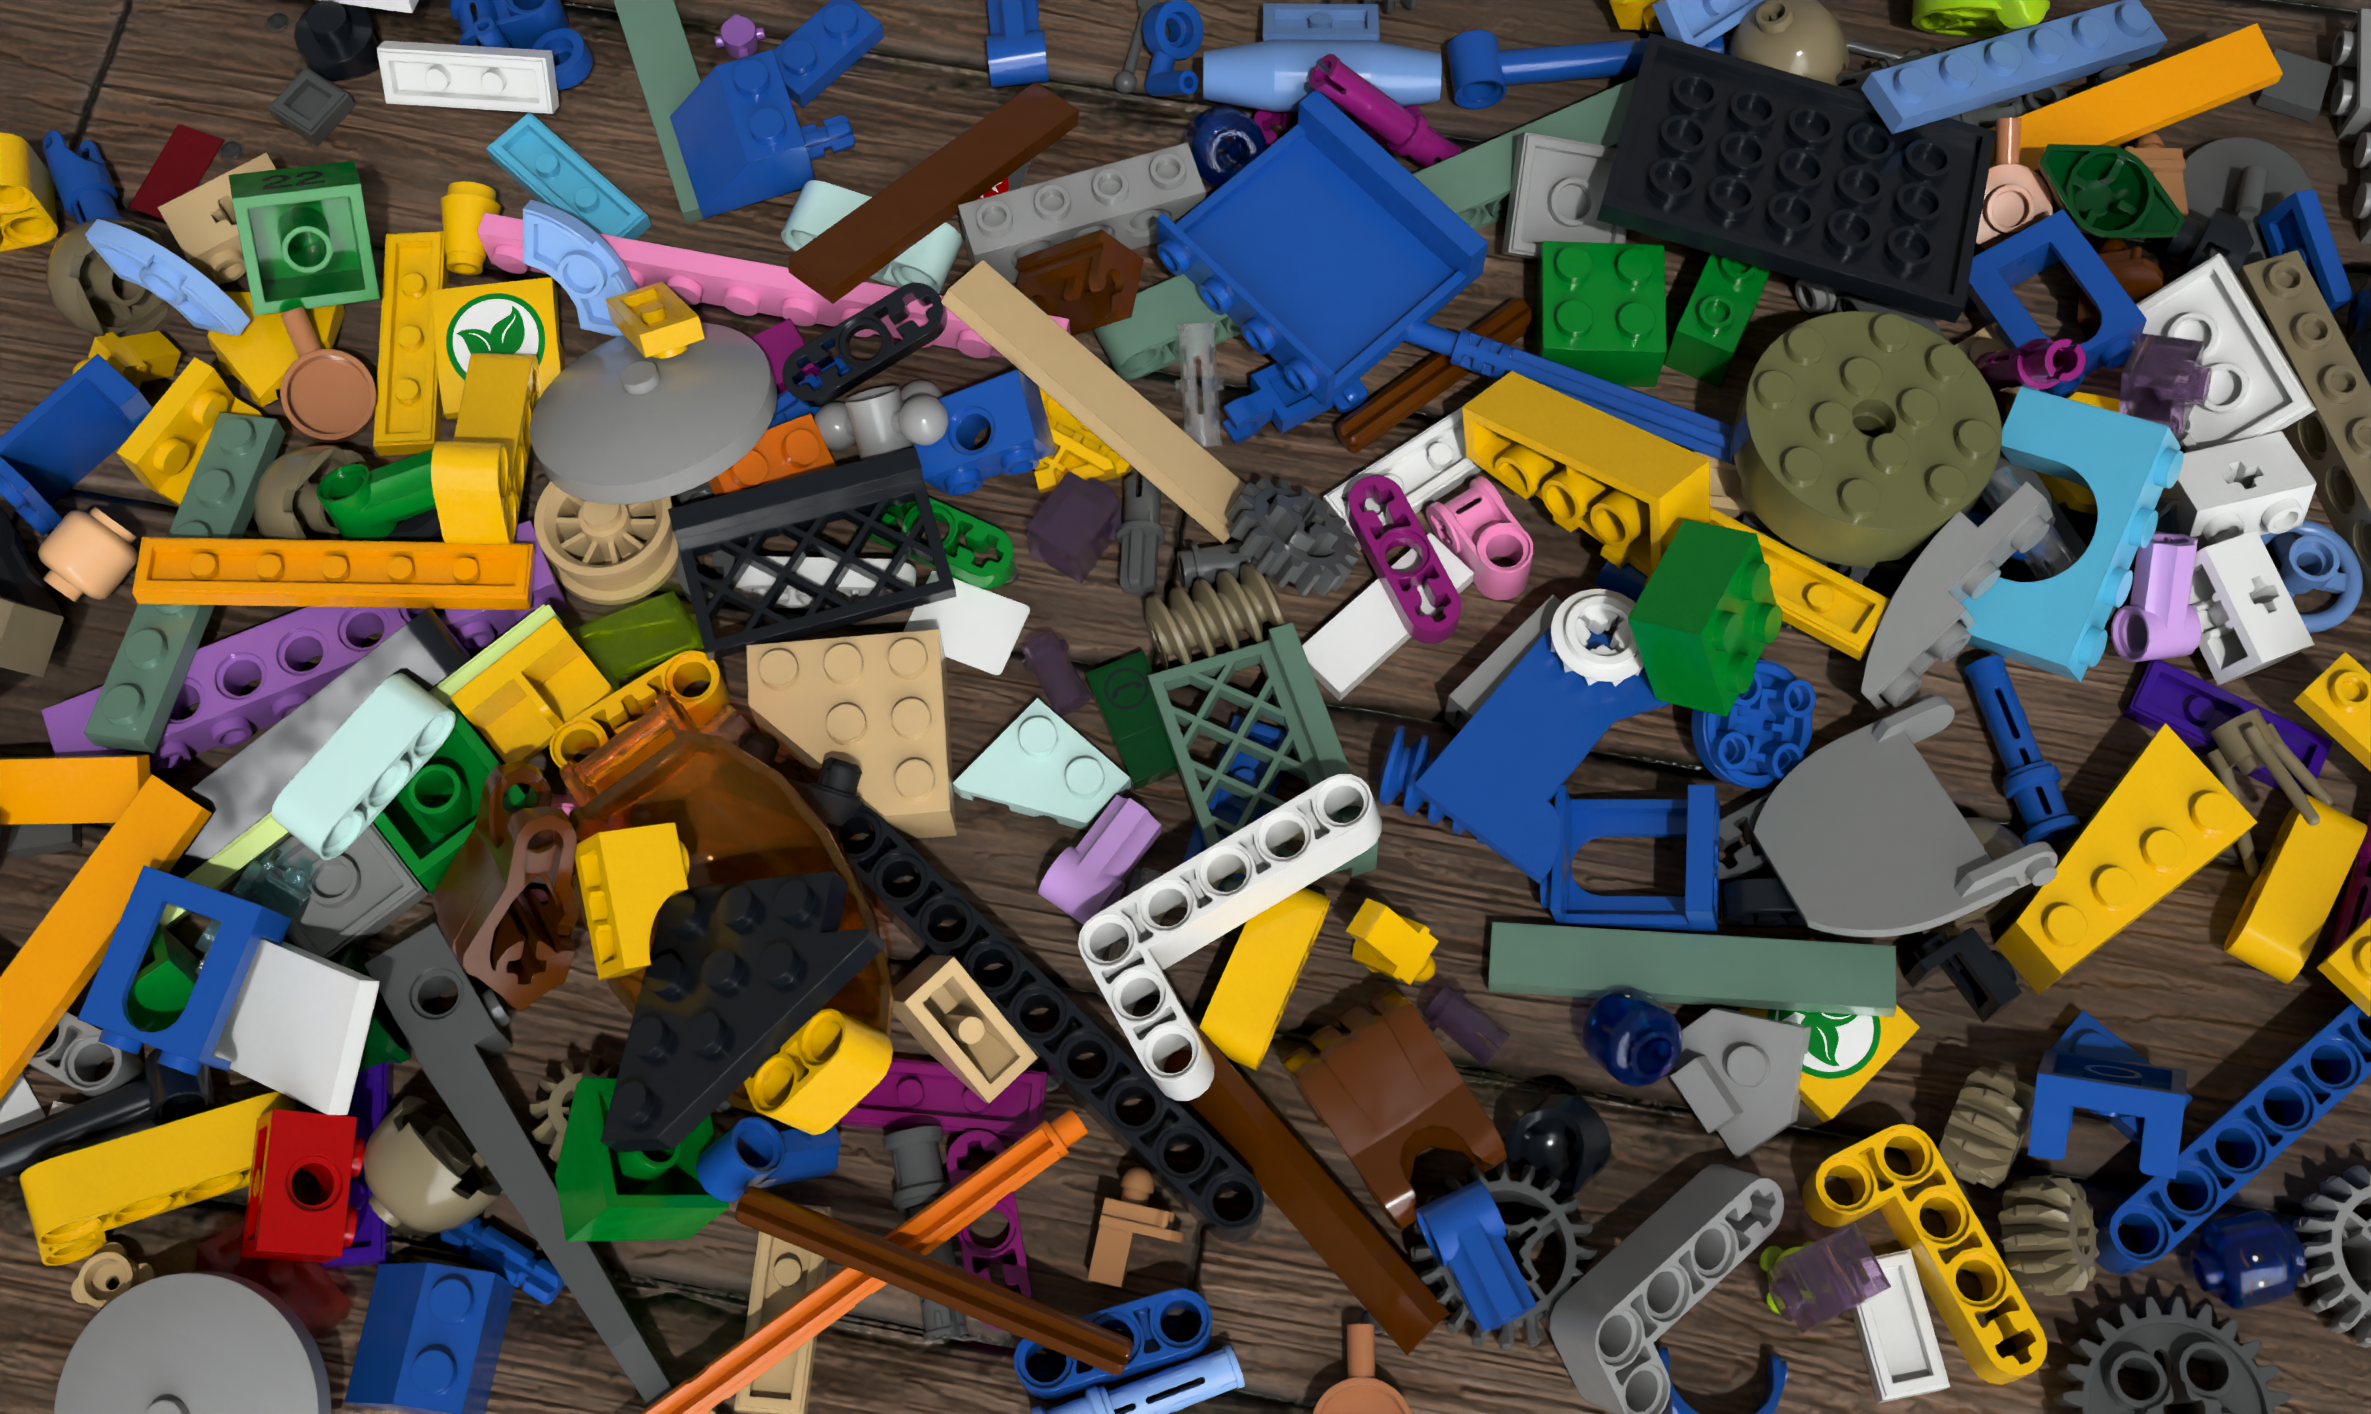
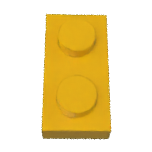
(655, 320)

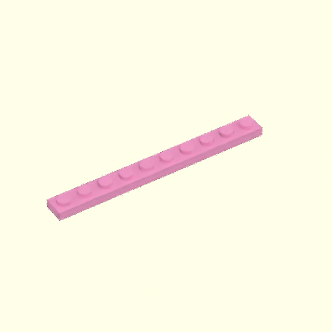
(738, 285)

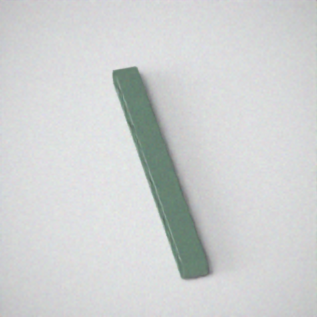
(1470, 184)

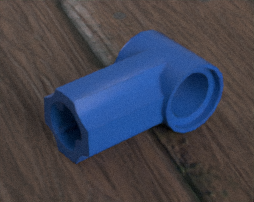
(1015, 43)
(764, 1156)
(1469, 1238)

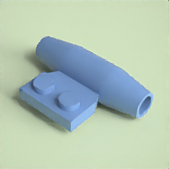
(1296, 37)

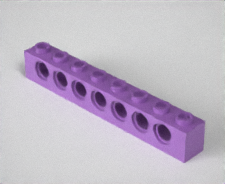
(276, 656)

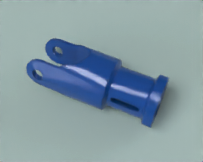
(81, 181)

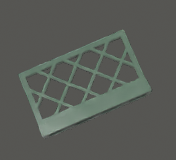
(1298, 709)

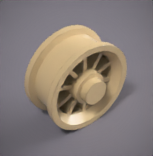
(606, 549)

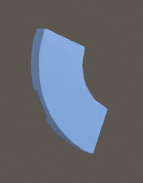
(577, 261)
(168, 277)

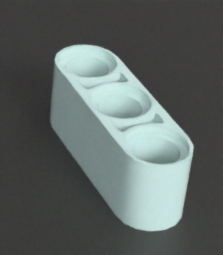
(825, 204)
(363, 766)

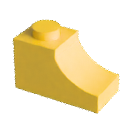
(623, 885)

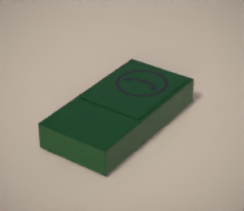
(1133, 719)

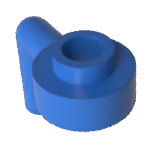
(1183, 42)
(570, 53)

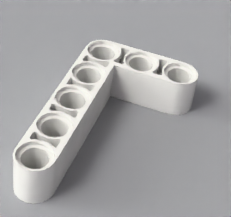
(1214, 914)

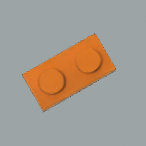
(780, 454)

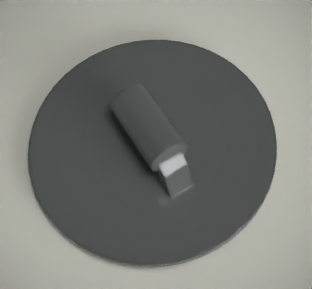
(2244, 179)

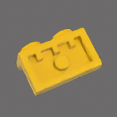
(176, 430)

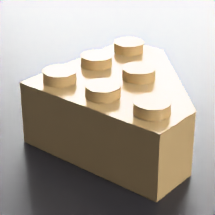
(871, 705)

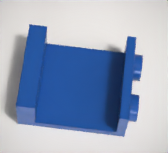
(67, 440)

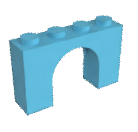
(2126, 466)

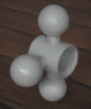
(885, 419)

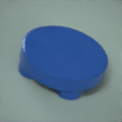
(1763, 731)

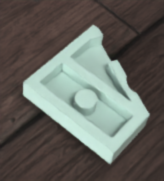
(1045, 770)

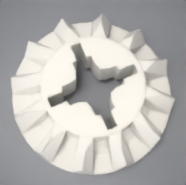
(1597, 612)

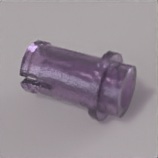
(1055, 673)
(1461, 1020)

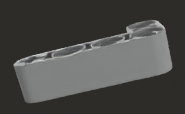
(1652, 1279)

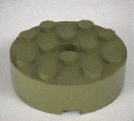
(1864, 437)

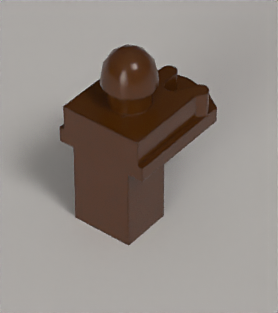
(2135, 274)

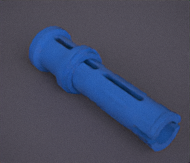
(2029, 778)

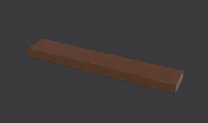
(931, 192)
(1314, 1203)

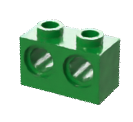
(1716, 319)

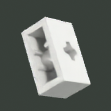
(2241, 489)
(2243, 609)

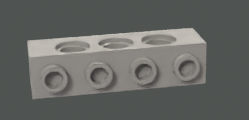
(1114, 197)

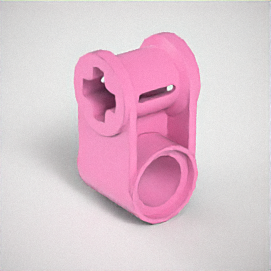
(1480, 528)

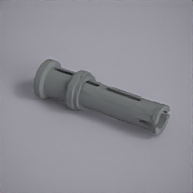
(918, 1184)

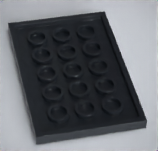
(1798, 179)

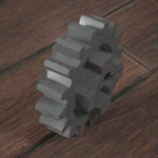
(1292, 536)

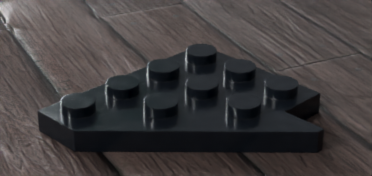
(723, 992)

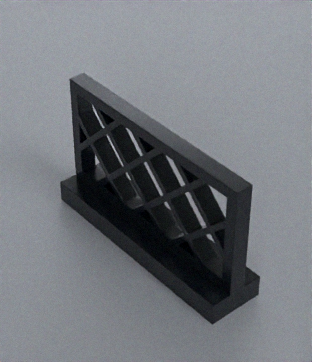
(786, 510)

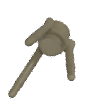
(2252, 745)

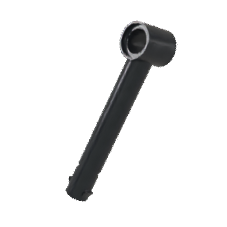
(161, 1096)

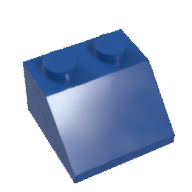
(741, 136)
(430, 1339)

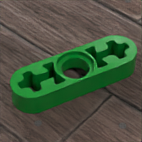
(978, 538)

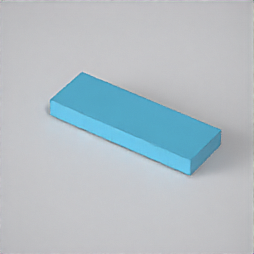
(565, 180)

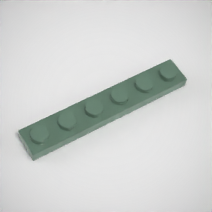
(164, 636)

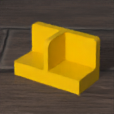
(532, 692)

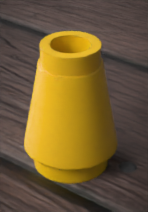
(461, 218)

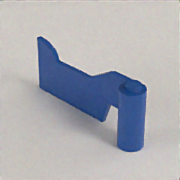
(1529, 742)

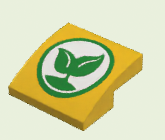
(495, 319)
(1842, 1052)

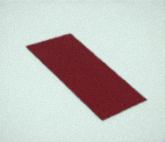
(176, 169)

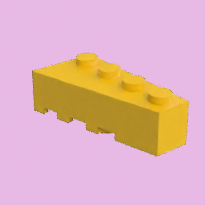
(1588, 468)
(2136, 848)

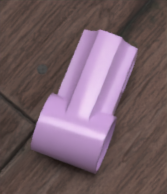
(2159, 615)
(1094, 872)

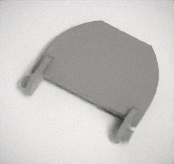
(1877, 841)

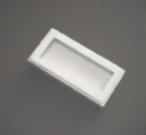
(1900, 1335)

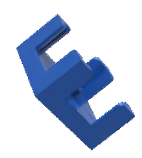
(2111, 1090)

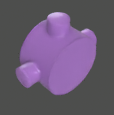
(739, 37)

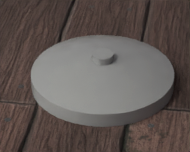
(650, 425)
(195, 1349)

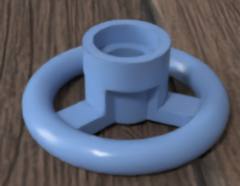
(2321, 554)

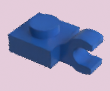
(1272, 400)

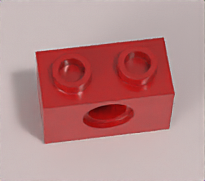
(275, 1219)

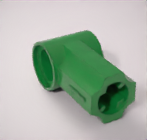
(371, 503)

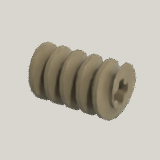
(1213, 614)

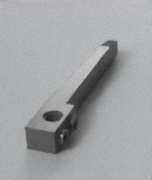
(456, 1058)

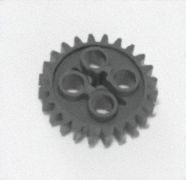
(2235, 1380)

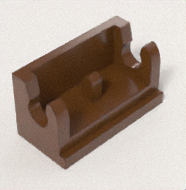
(1083, 280)

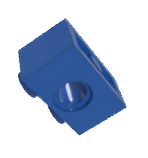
(1016, 441)

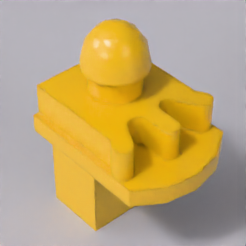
(136, 356)
(1392, 944)

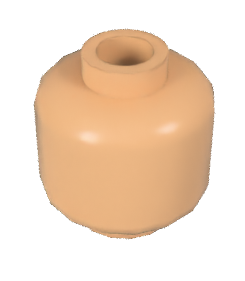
(87, 555)

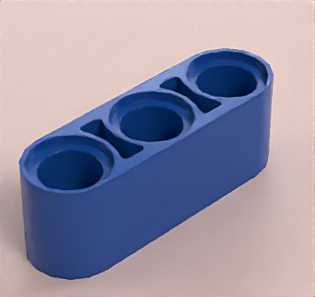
(1150, 1351)

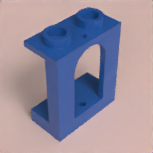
(2033, 251)
(1662, 818)
(197, 1031)

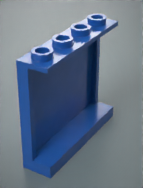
(1324, 251)

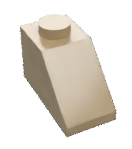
(961, 1026)

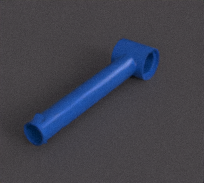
(1483, 70)

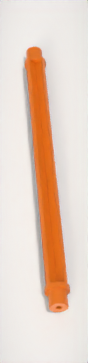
(848, 1286)

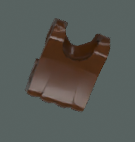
(530, 946)
(1390, 1097)

